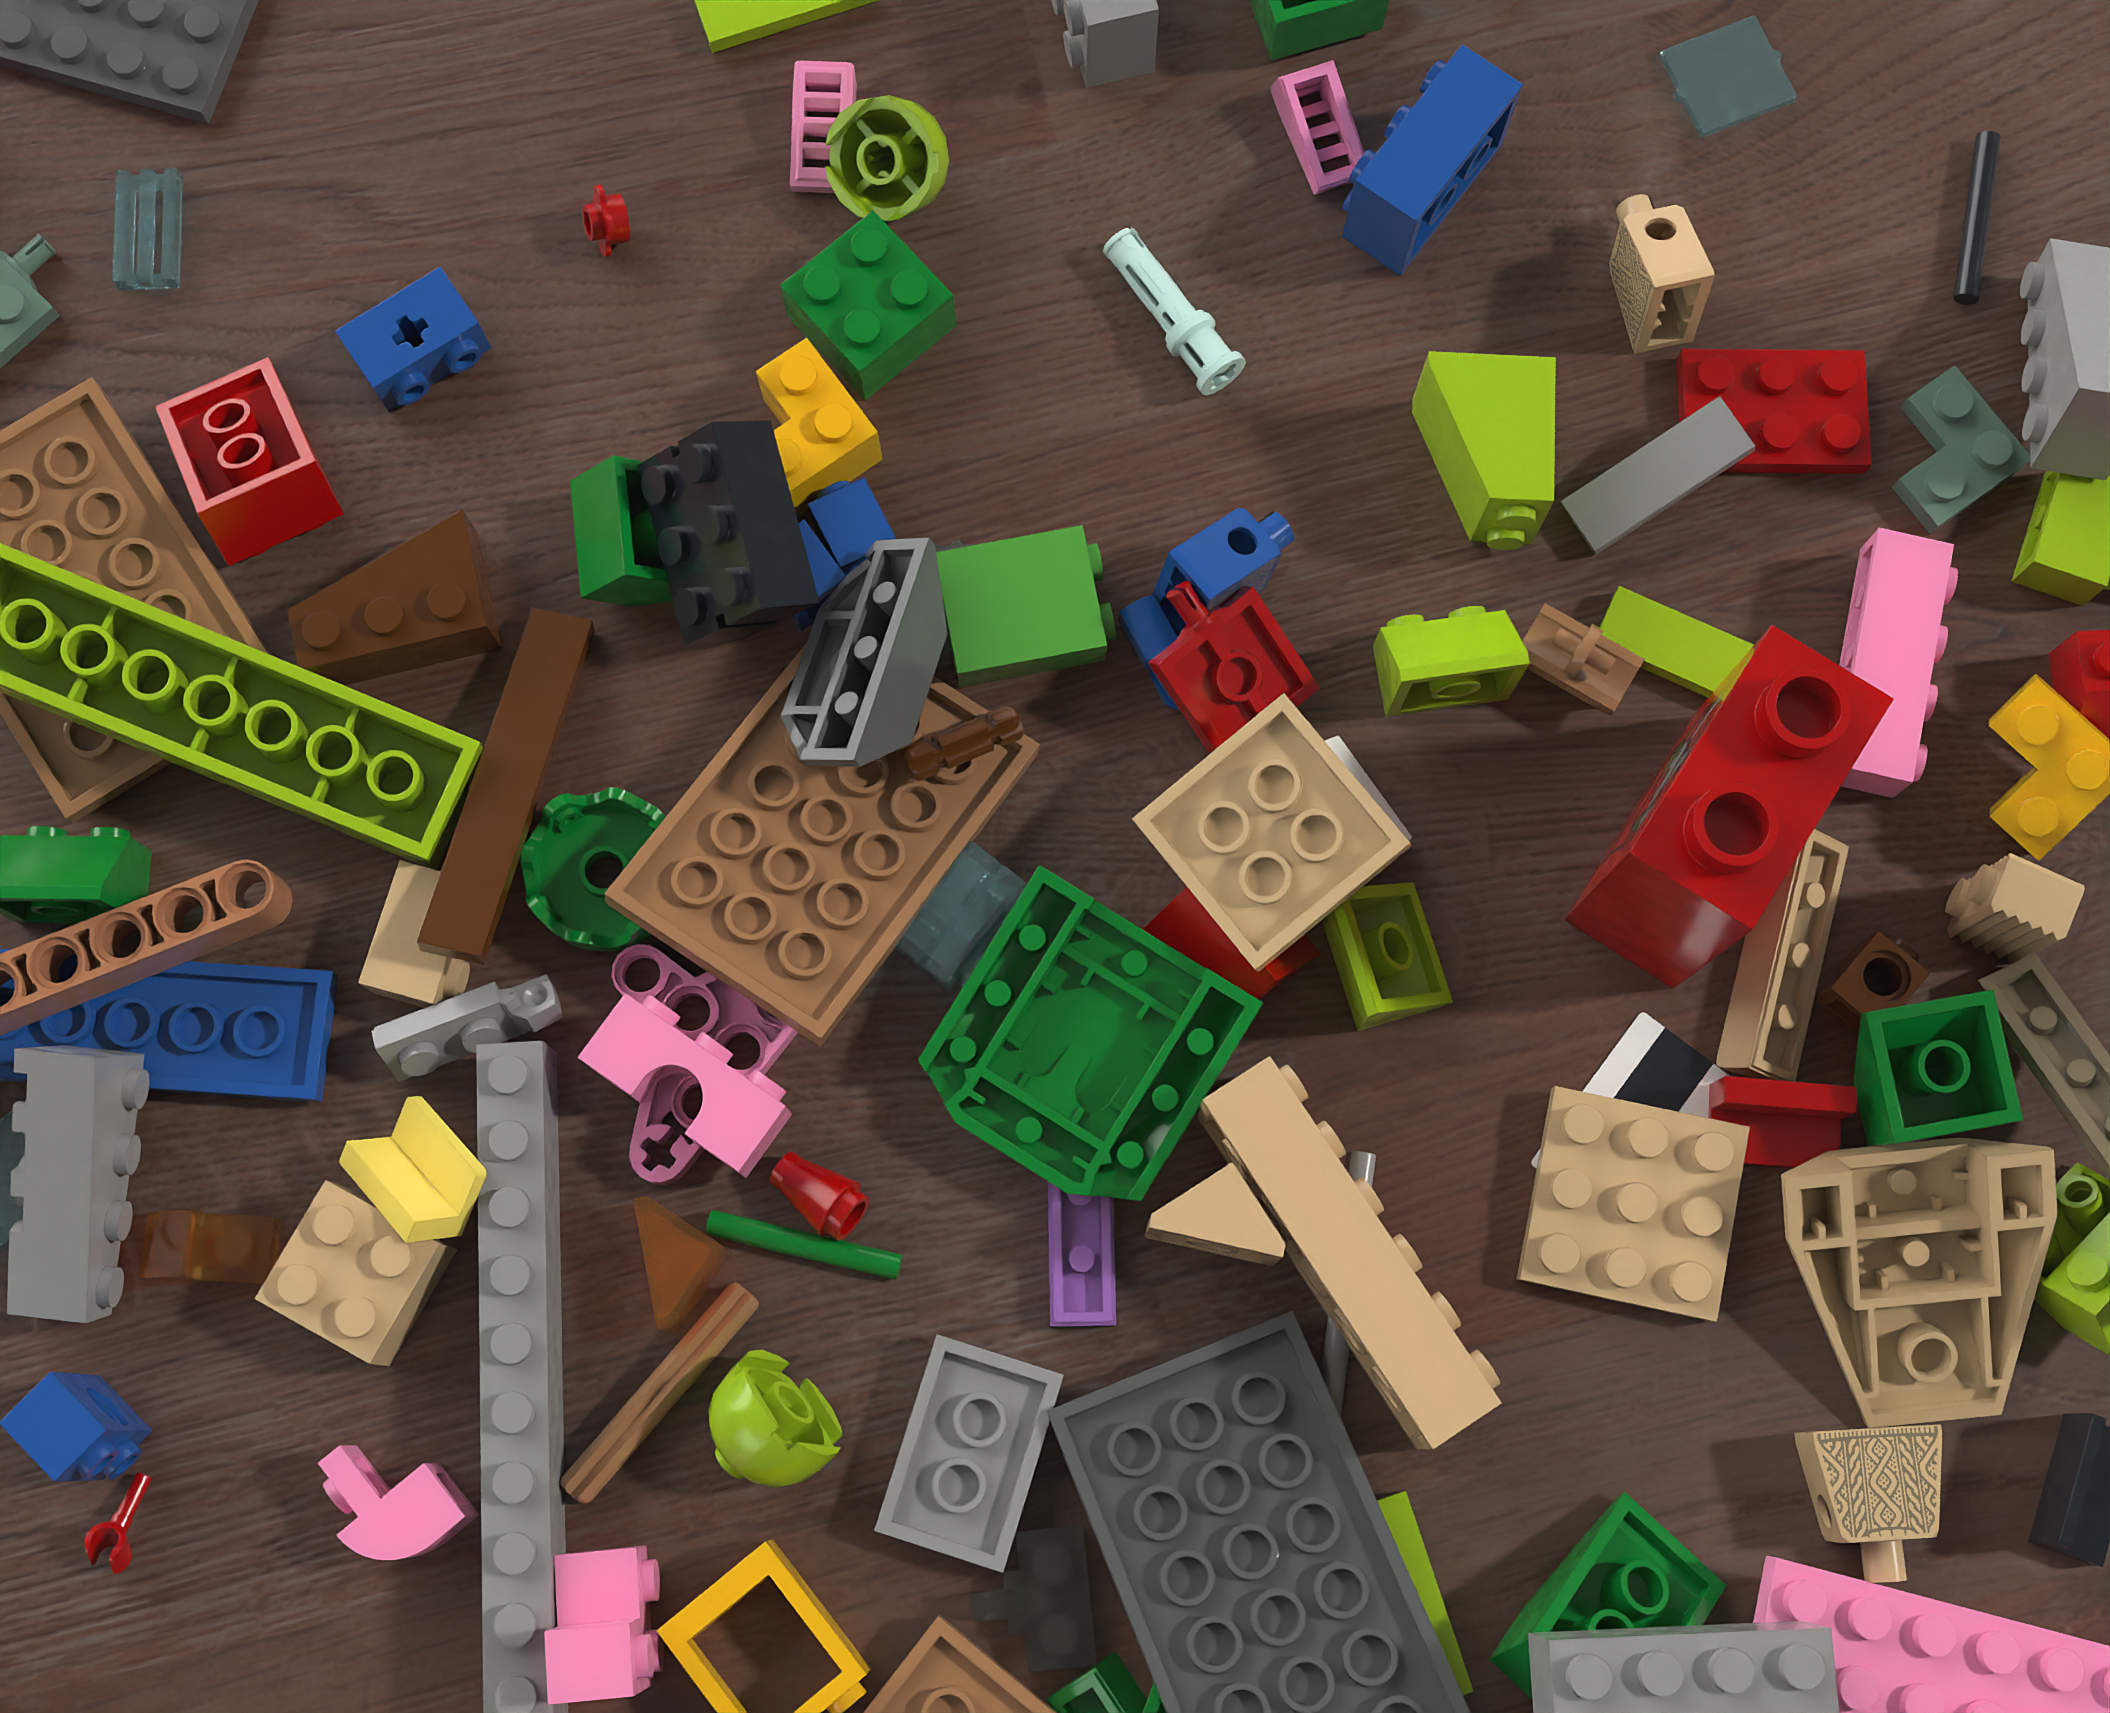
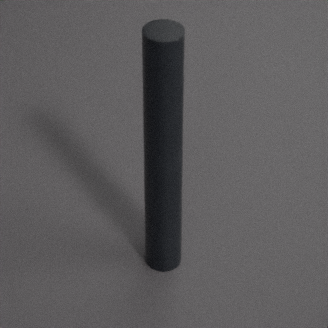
(1977, 218)

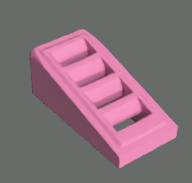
(1326, 81)
(816, 88)

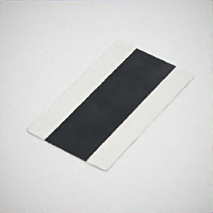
(1656, 1071)

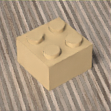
(354, 1276)

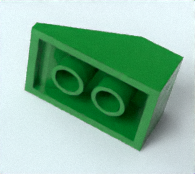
(1614, 1578)

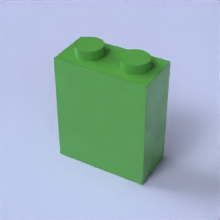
(1024, 605)

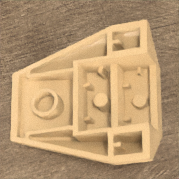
(1923, 1268)

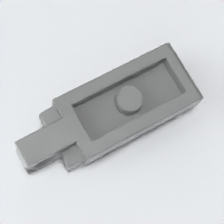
(455, 1026)

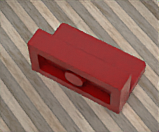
(1785, 1118)

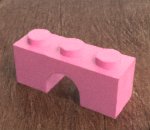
(642, 1047)

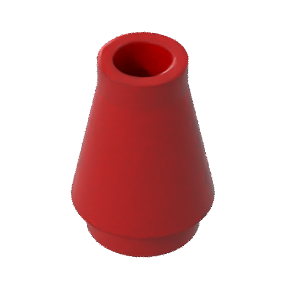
(821, 1196)

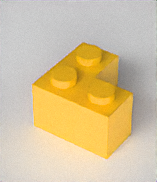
(822, 427)
(2067, 771)

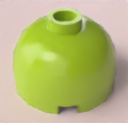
(886, 157)
(770, 1426)

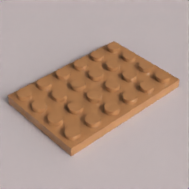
(95, 507)
(809, 873)

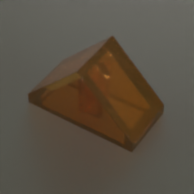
(677, 1262)

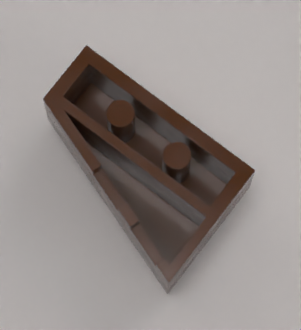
(401, 610)

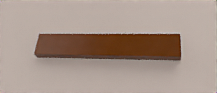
(506, 787)

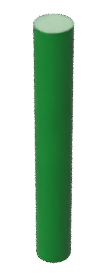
(804, 1244)

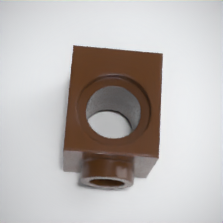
(1846, 993)

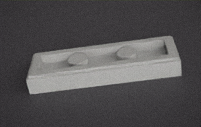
(1658, 475)

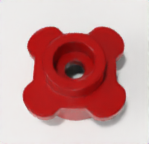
(606, 220)

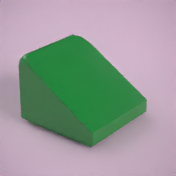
(1101, 1689)

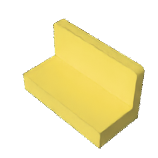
(418, 1176)

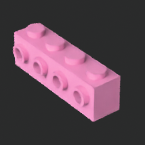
(1892, 644)

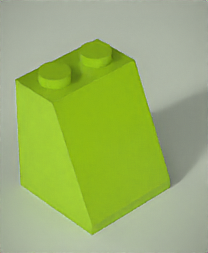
(1491, 440)

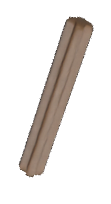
(659, 1393)

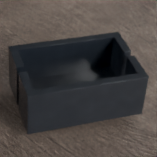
(727, 532)

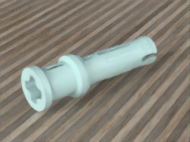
(1188, 330)

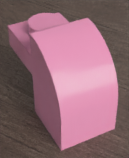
(397, 1522)

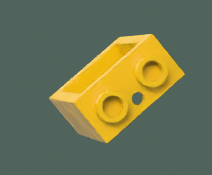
(728, 1591)

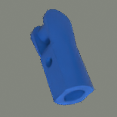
(1149, 635)

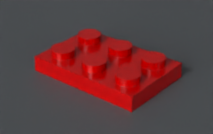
(1795, 405)

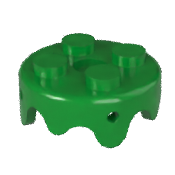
(561, 853)

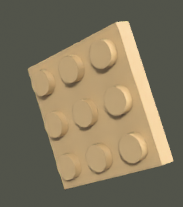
(1271, 832)
(1633, 1204)

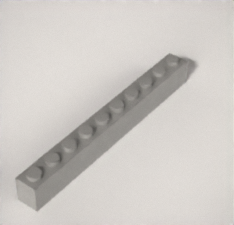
(519, 1370)

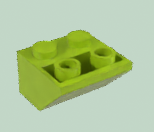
(2077, 1263)

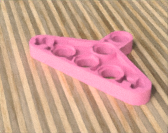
(729, 1017)

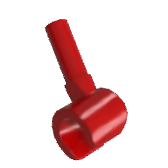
(114, 1531)

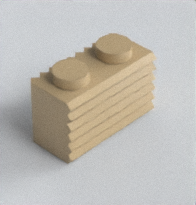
(2013, 908)

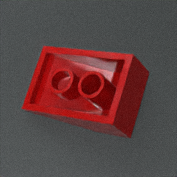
(248, 462)

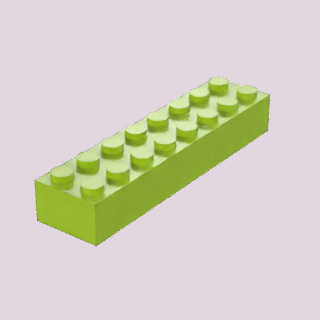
(230, 711)

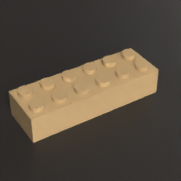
(1348, 1256)

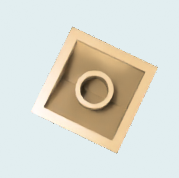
(1219, 1219)

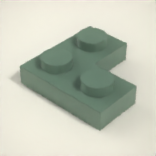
(1971, 450)

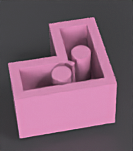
(603, 1626)

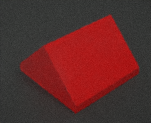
(1194, 933)

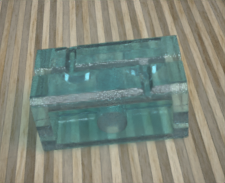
(960, 918)

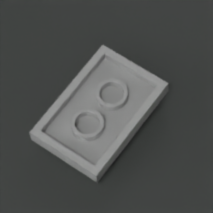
(969, 1453)

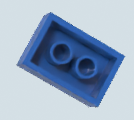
(1429, 158)

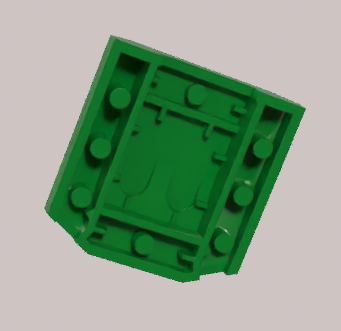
(1083, 1043)

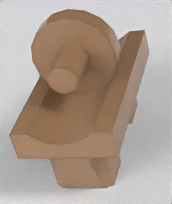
(1580, 659)

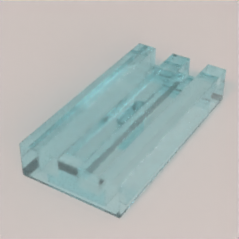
(124, 229)

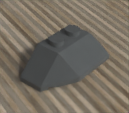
(869, 658)

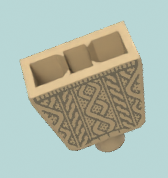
(1659, 274)
(1875, 1490)

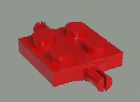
(1228, 663)

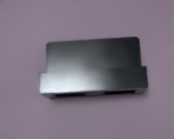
(2076, 1492)

